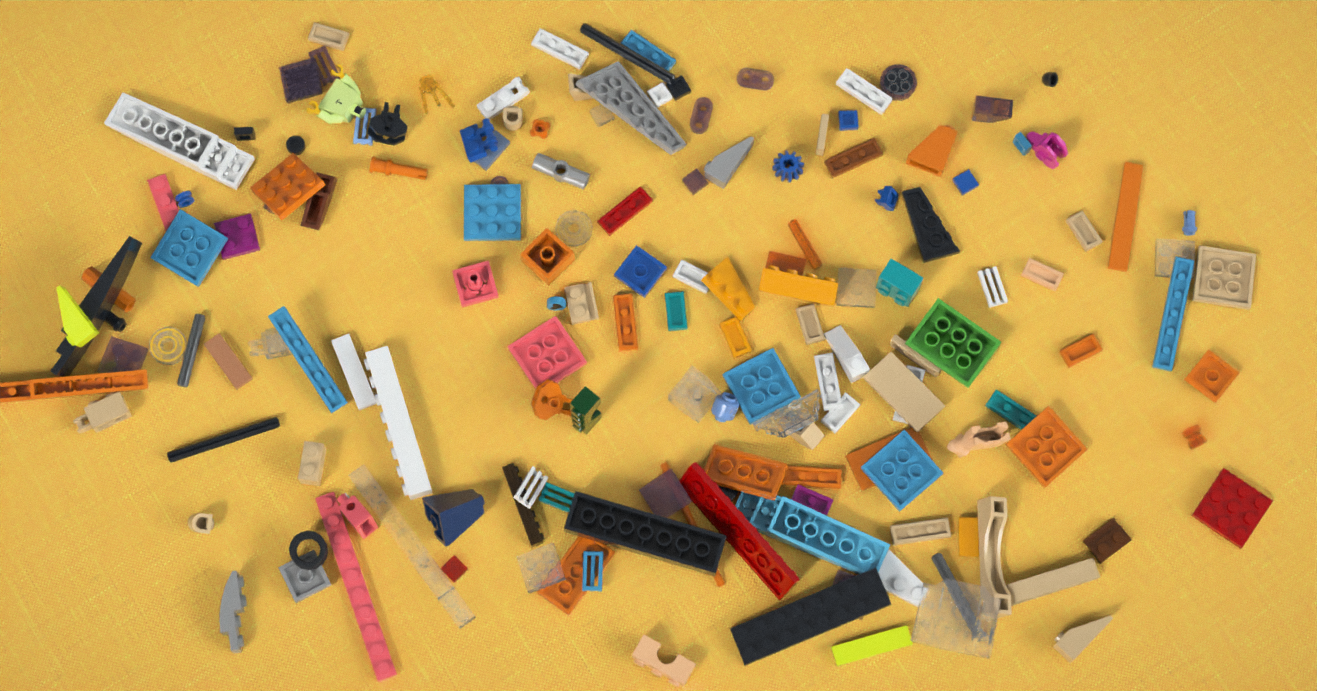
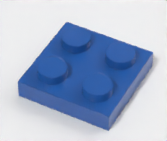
(640, 271)

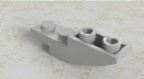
(232, 604)

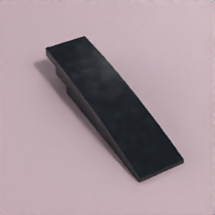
(99, 303)

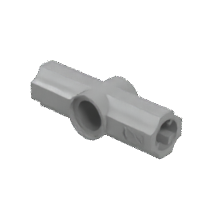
(571, 176)

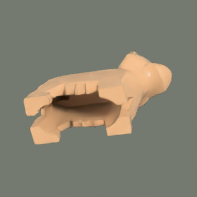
(979, 438)

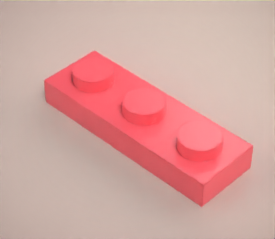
(164, 199)

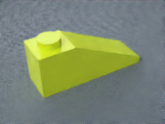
(75, 322)

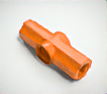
(123, 301)

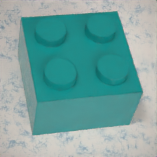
(899, 283)

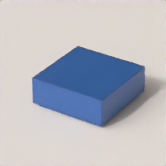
(848, 120)
(965, 182)

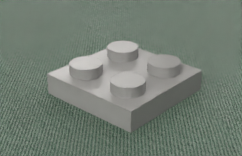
(304, 582)

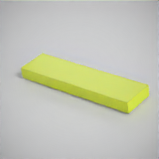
(871, 645)

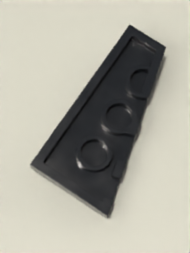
(929, 232)

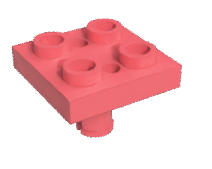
(474, 277)

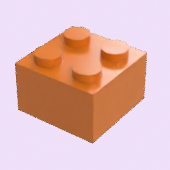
(547, 256)

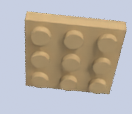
(1224, 277)

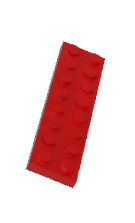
(739, 531)

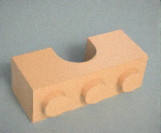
(677, 671)

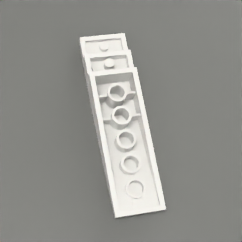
(180, 140)

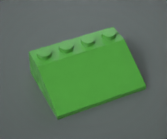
(953, 343)

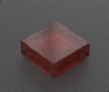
(454, 569)

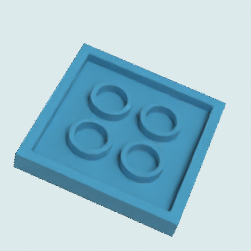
(492, 212)
(189, 248)
(761, 386)
(901, 470)

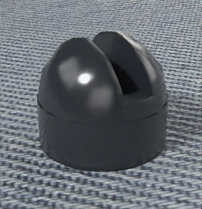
(1050, 79)

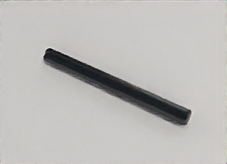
(627, 53)
(223, 439)

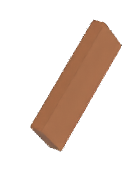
(228, 361)

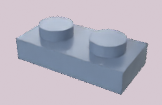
(491, 157)

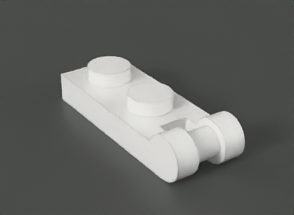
(502, 99)

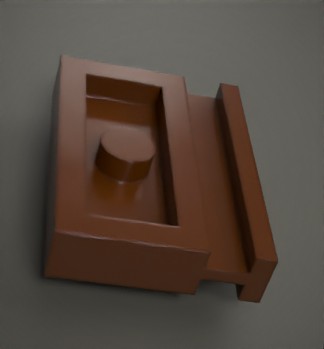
(1107, 540)

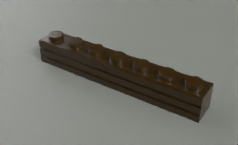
(527, 516)

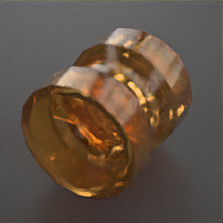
(1194, 437)

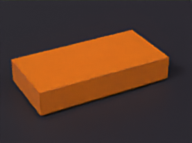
(1080, 350)

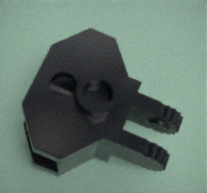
(388, 125)

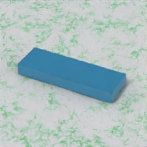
(648, 50)

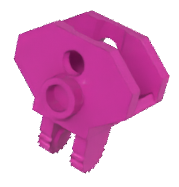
(1047, 147)

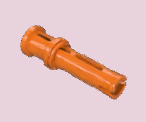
(389, 168)

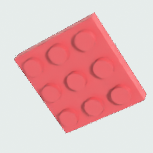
(547, 353)

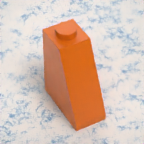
(933, 150)

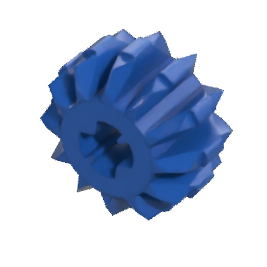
(785, 160)

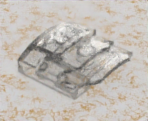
(957, 618)

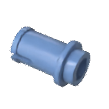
(1189, 223)

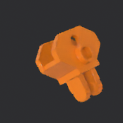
(552, 401)

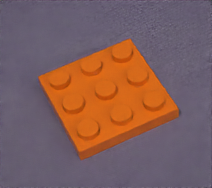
(287, 186)
(1046, 447)

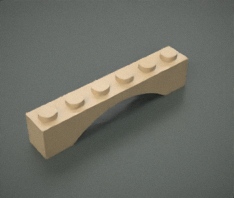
(991, 523)

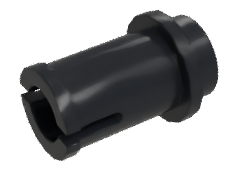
(117, 323)

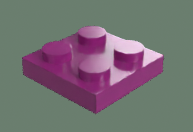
(240, 234)

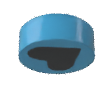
(556, 303)

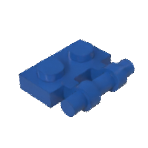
(473, 141)

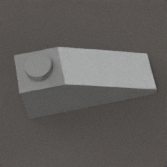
(727, 162)

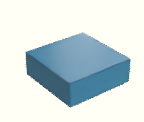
(1022, 143)

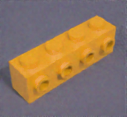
(798, 286)

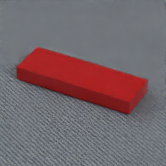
(625, 211)

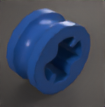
(184, 199)

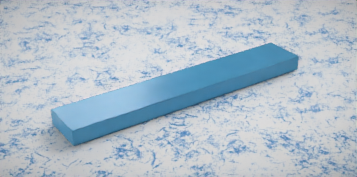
(1173, 314)
(307, 359)

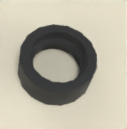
(312, 564)

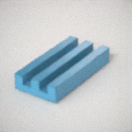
(592, 588)

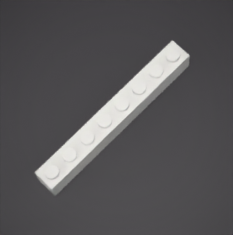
(399, 424)

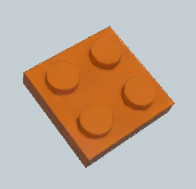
(1211, 376)

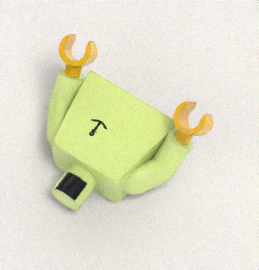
(340, 102)

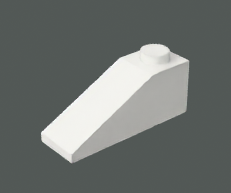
(847, 354)

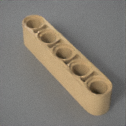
(1053, 581)

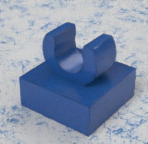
(888, 198)

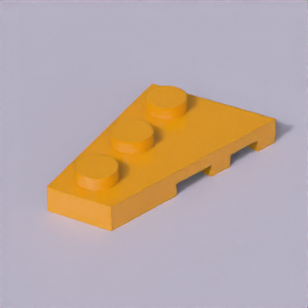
(729, 289)

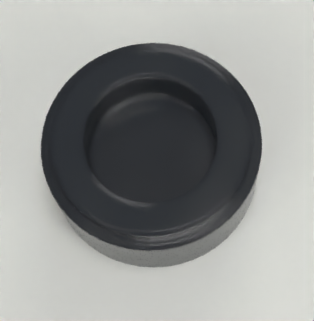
(295, 145)

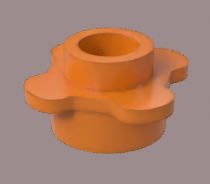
(540, 124)

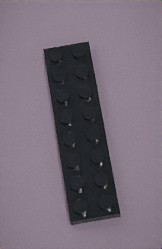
(810, 616)

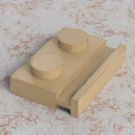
(581, 303)

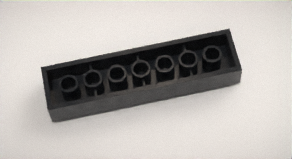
(645, 533)

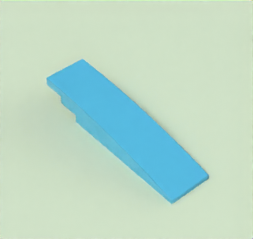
(813, 532)

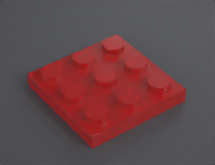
(1232, 508)

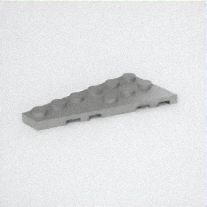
(624, 97)

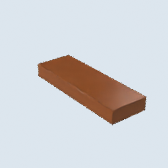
(853, 158)

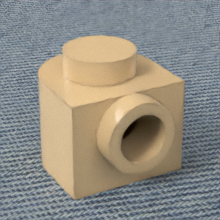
(512, 117)
(201, 523)

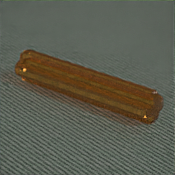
(805, 244)

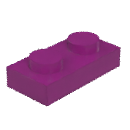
(812, 499)

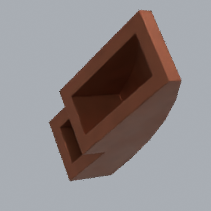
(318, 203)

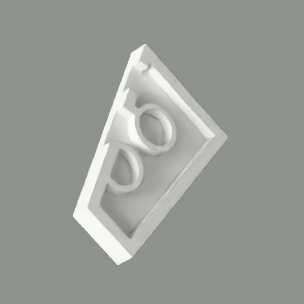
(900, 580)

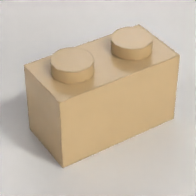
(312, 463)

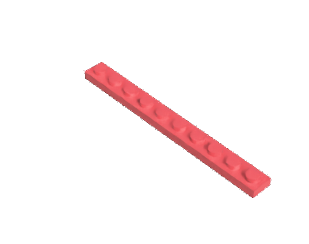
(356, 587)

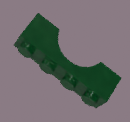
(584, 410)

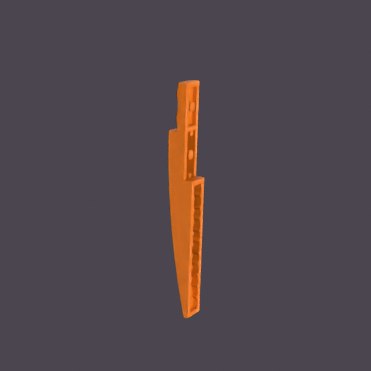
(73, 386)

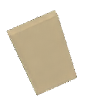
(904, 392)

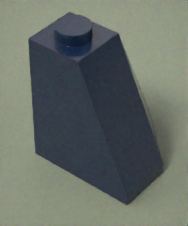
(453, 513)

